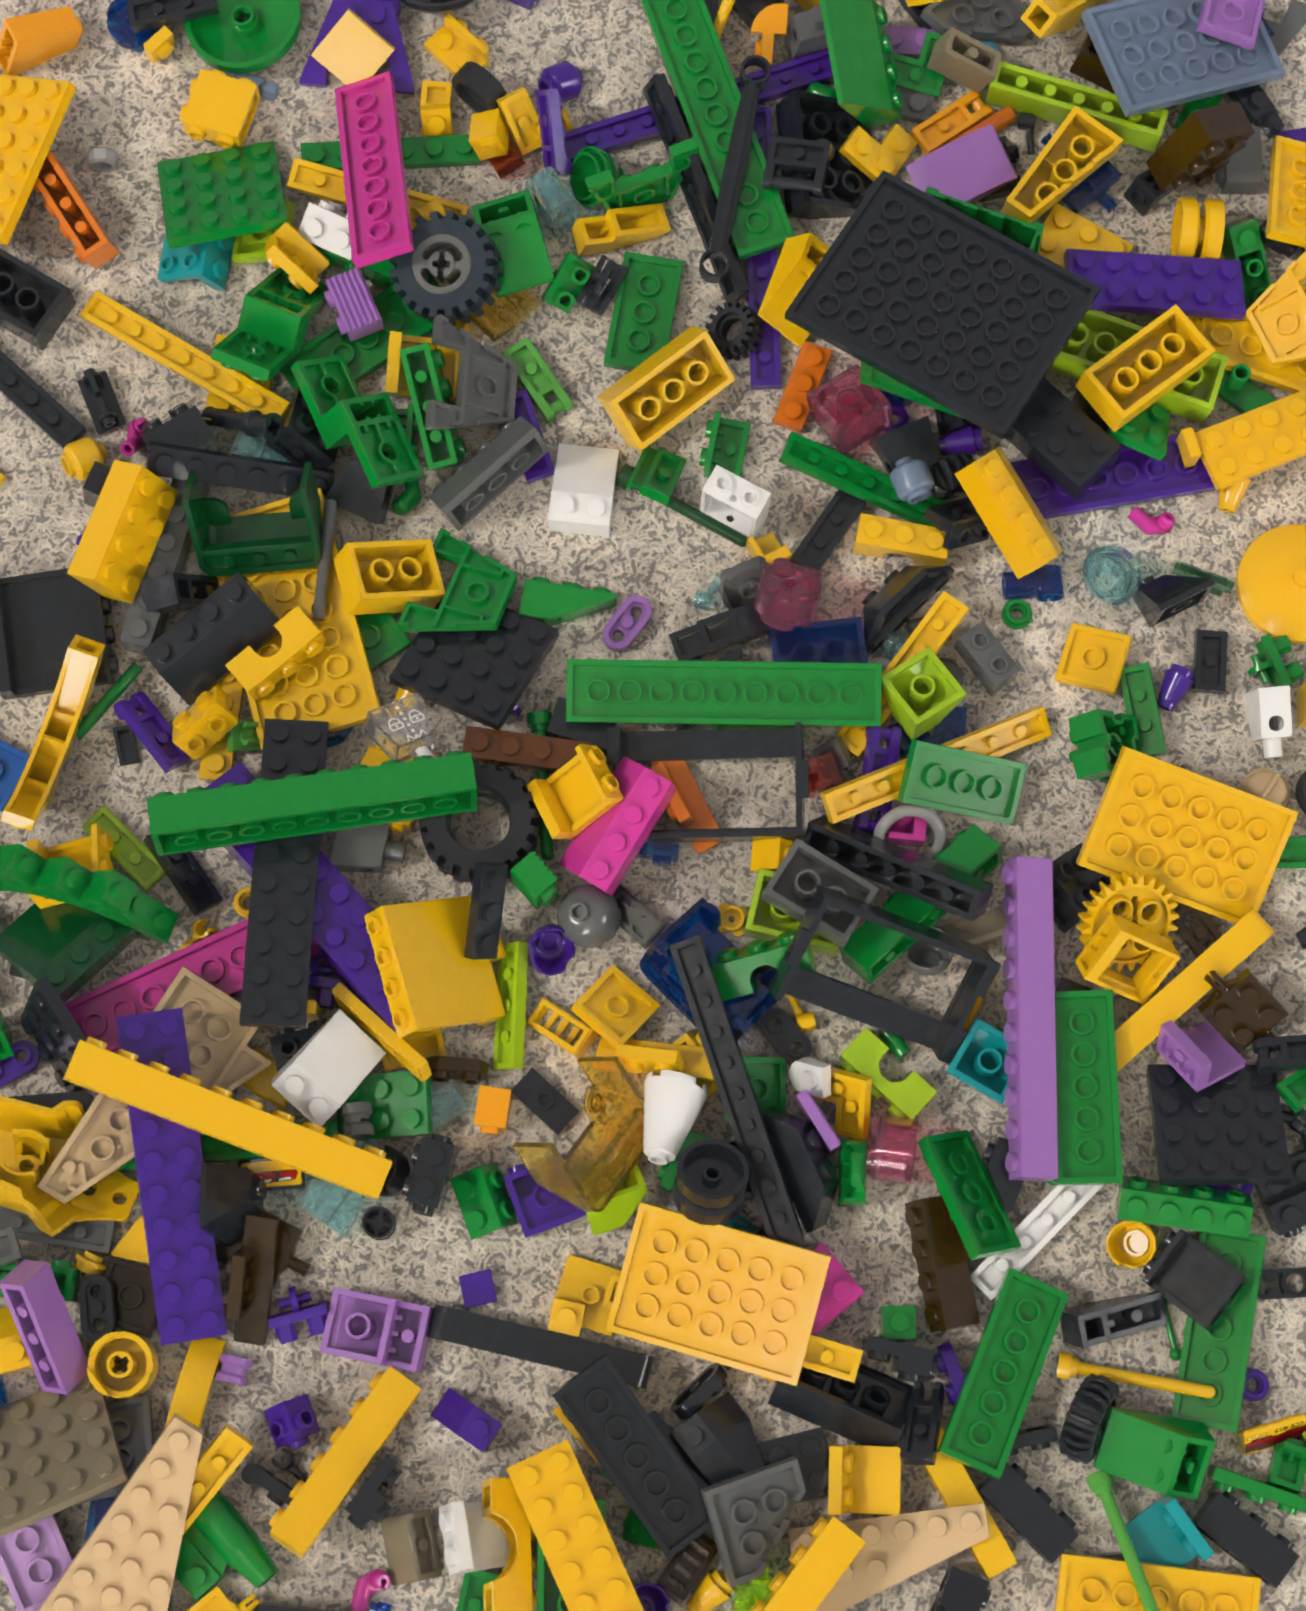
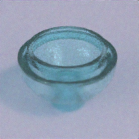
(1112, 574)

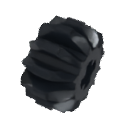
(944, 475)

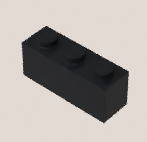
(1029, 1512)
(1245, 1538)

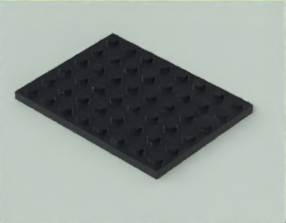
(942, 304)

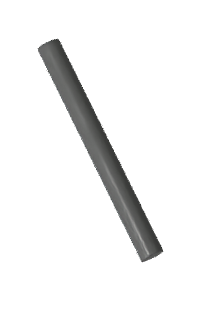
(324, 565)

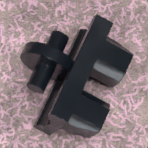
(602, 285)

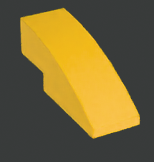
(619, 228)

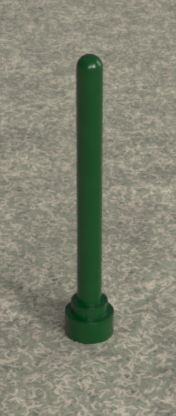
(688, 511)

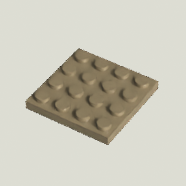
(55, 1454)

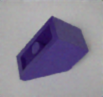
(467, 1420)

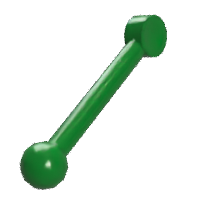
(1175, 1353)

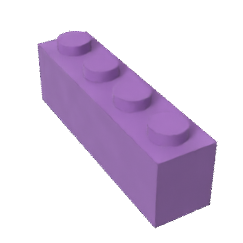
(45, 1326)

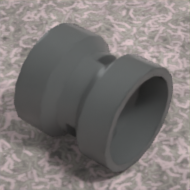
(357, 1120)

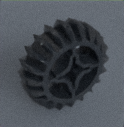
(1087, 1418)

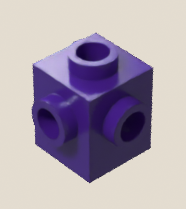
(292, 1422)

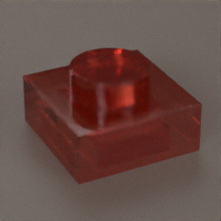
(508, 163)

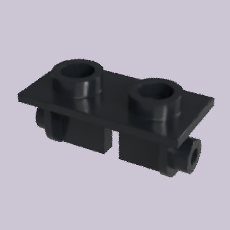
(101, 401)

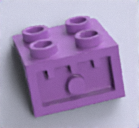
(1198, 1053)

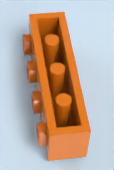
(74, 214)

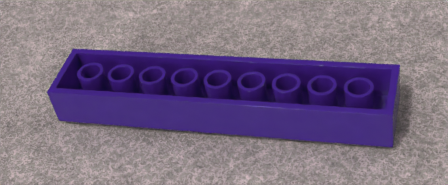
(338, 920)
(168, 1179)

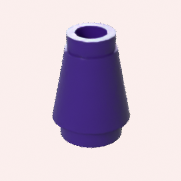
(963, 440)
(1174, 686)

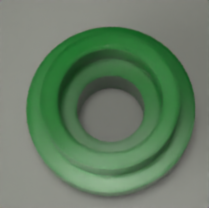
(1021, 606)

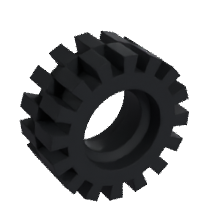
(747, 337)

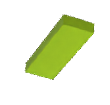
(128, 849)

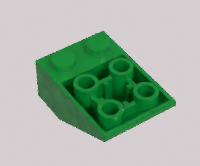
(519, 238)
(1156, 1451)

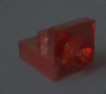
(823, 774)

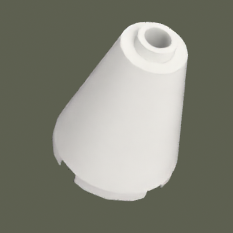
(669, 1113)

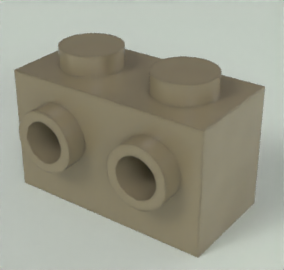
(964, 60)

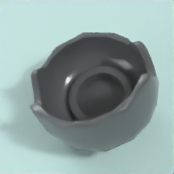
(927, 958)

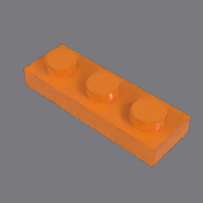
(804, 378)

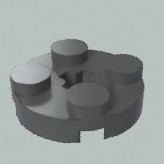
(736, 579)

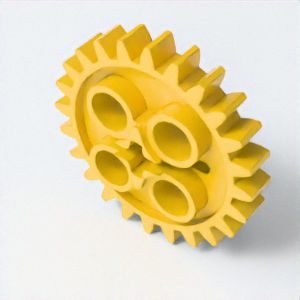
(1134, 895)

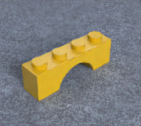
(513, 1586)

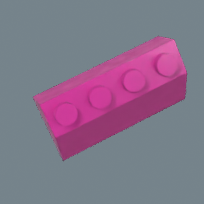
(613, 841)

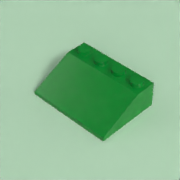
(862, 60)

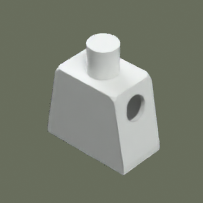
(1270, 705)

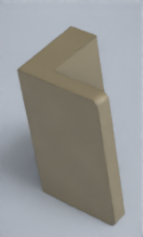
(981, 931)
(411, 1547)

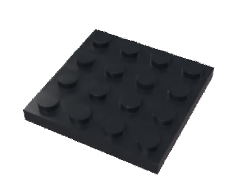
(476, 670)
(1220, 1133)

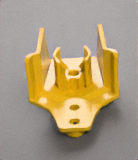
(28, 1146)

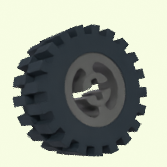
(470, 278)

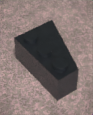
(961, 1592)

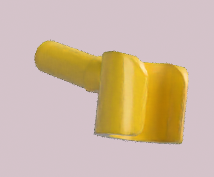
(199, 932)
(804, 1021)

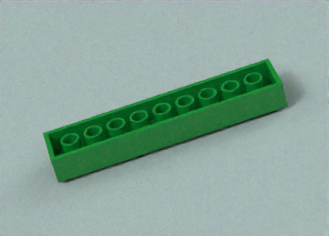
(312, 803)

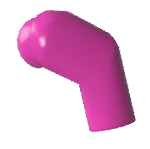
(367, 1585)

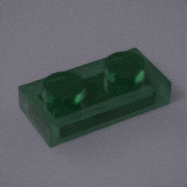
(1221, 585)

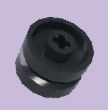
(710, 1182)

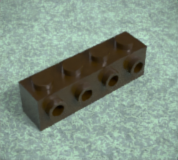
(941, 1265)

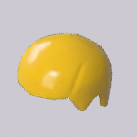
(1131, 1244)

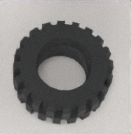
(517, 844)

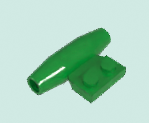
(220, 1539)

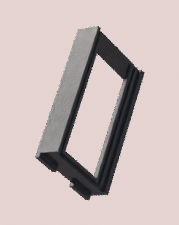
(718, 745)
(818, 989)

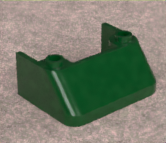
(255, 541)

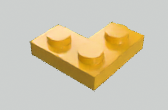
(524, 121)
(875, 157)
(853, 1103)

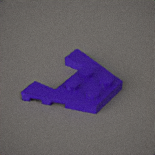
(383, 19)

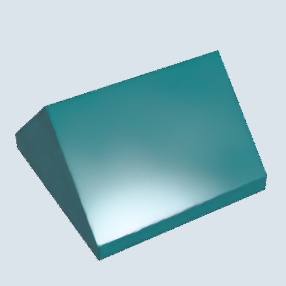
(981, 1061)

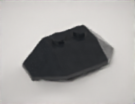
(900, 600)
(804, 1166)

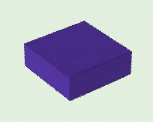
(478, 1288)

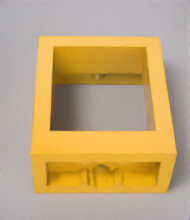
(1108, 942)

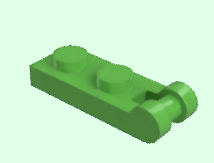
(538, 379)

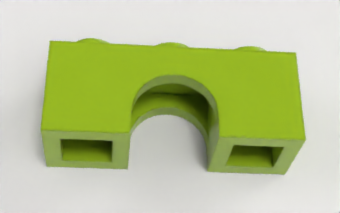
(903, 1097)

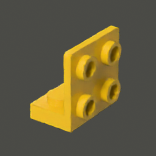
(864, 1479)

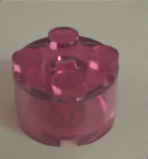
(788, 595)
(894, 1149)

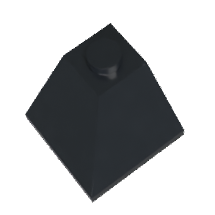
(1169, 596)
(227, 1199)

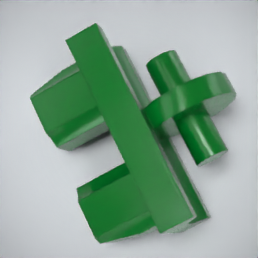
(568, 282)
(1269, 664)

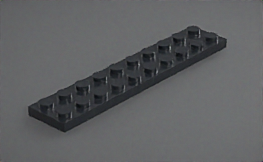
(283, 892)

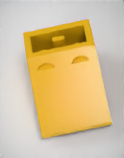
(794, 267)

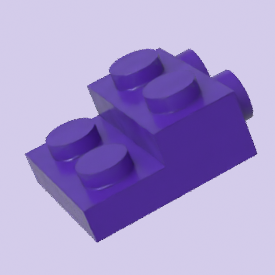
(535, 1206)

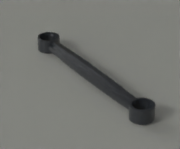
(734, 168)

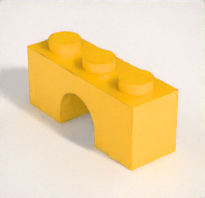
(885, 536)
(299, 641)

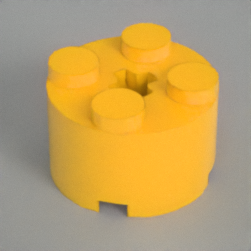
(104, 1362)

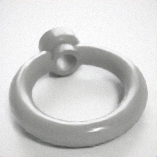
(911, 810)

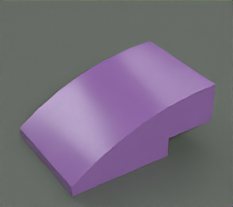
(965, 167)
(377, 1330)

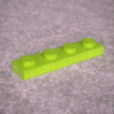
(513, 990)

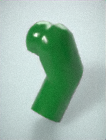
(895, 1044)

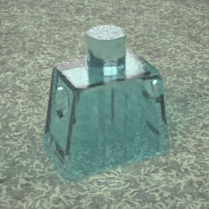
(332, 1205)

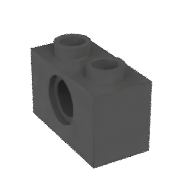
(987, 658)

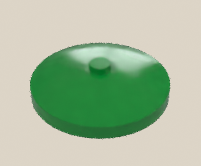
(246, 34)

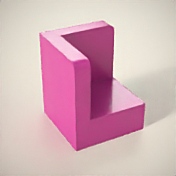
(907, 832)

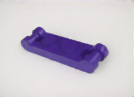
(875, 759)

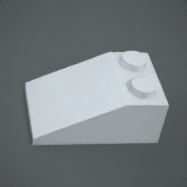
(583, 490)
(328, 1068)

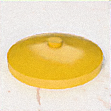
(1274, 583)

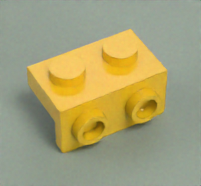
(296, 256)
(203, 723)

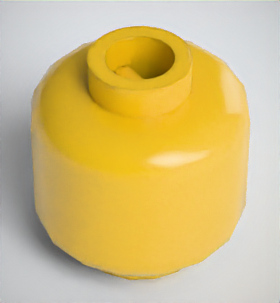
(80, 456)

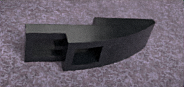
(718, 632)

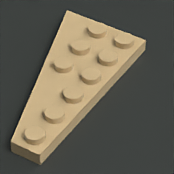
(899, 1548)

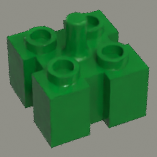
(1099, 741)

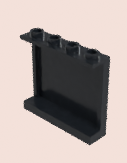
(39, 622)

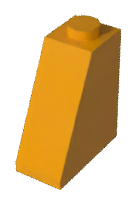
(37, 38)

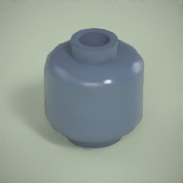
(912, 480)

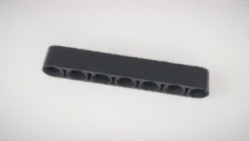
(535, 1344)

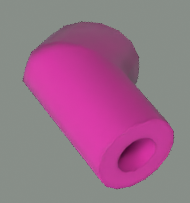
(133, 441)
(1152, 525)

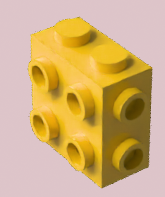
(220, 108)

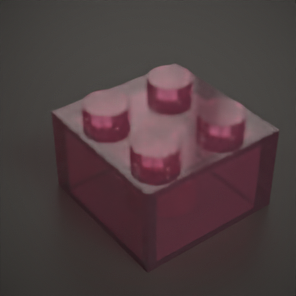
(849, 410)

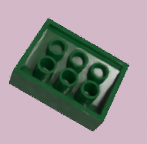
(63, 945)

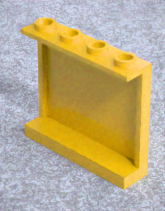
(425, 967)

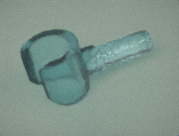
(704, 599)

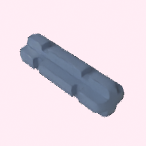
(268, 90)

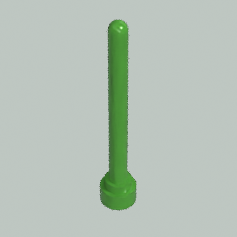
(1102, 1485)

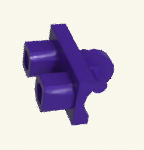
(322, 984)
(285, 1322)

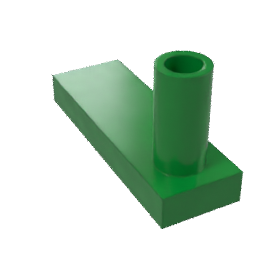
(1241, 392)

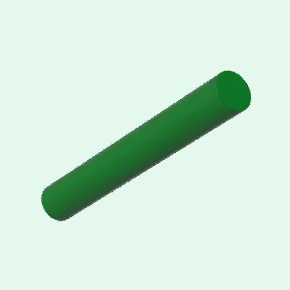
(108, 699)

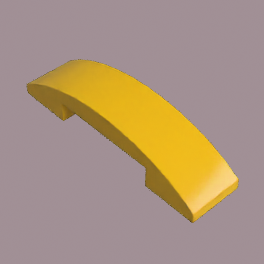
(196, 1380)

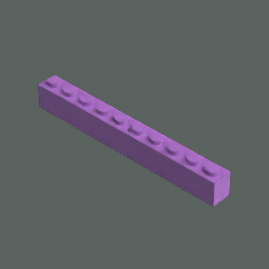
(1030, 1020)

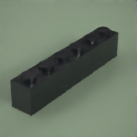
(900, 868)

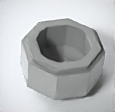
(102, 159)

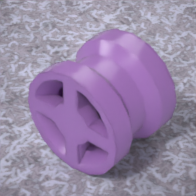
(234, 1369)

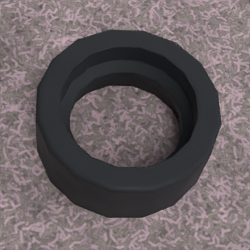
(477, 87)

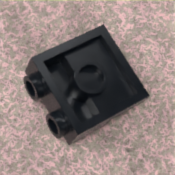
(1287, 1203)
(908, 1360)
(371, 1501)

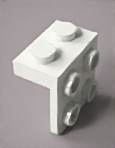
(327, 227)
(470, 1539)

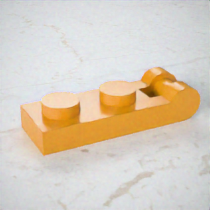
(951, 122)

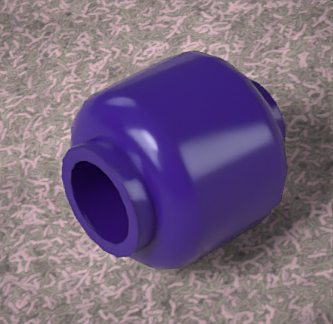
(562, 77)

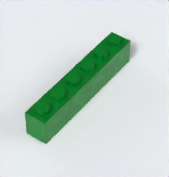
(877, 947)

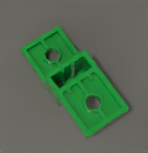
(269, 327)
(357, 420)

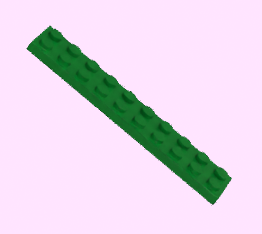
(709, 106)
(723, 692)

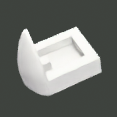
(811, 1075)

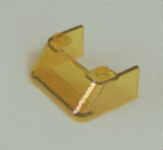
(606, 1147)

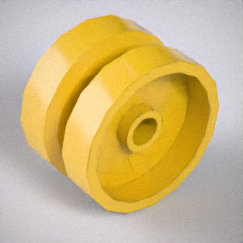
(1197, 228)

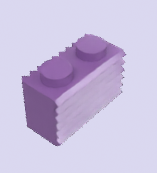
(354, 305)

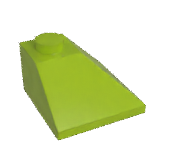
(921, 693)
(621, 1205)

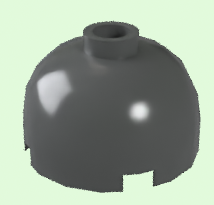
(588, 916)

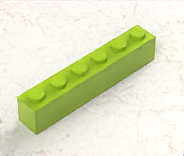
(1054, 99)

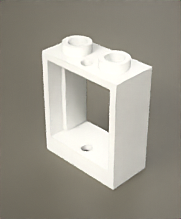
(735, 497)

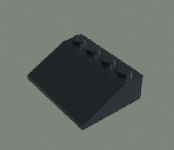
(822, 119)

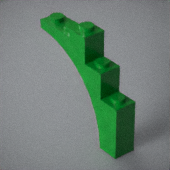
(96, 891)

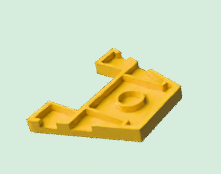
(1281, 316)

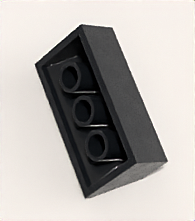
(201, 643)
(862, 1411)

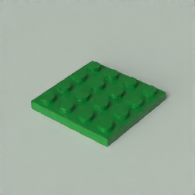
(221, 194)

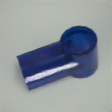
(1040, 584)

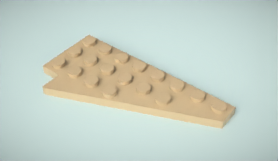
(216, 1057)
(137, 1543)

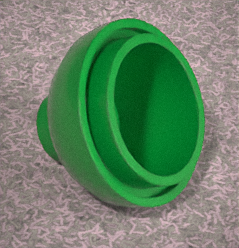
(587, 163)

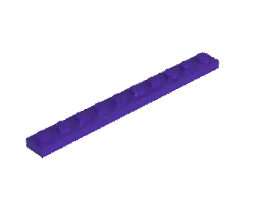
(640, 124)
(765, 361)

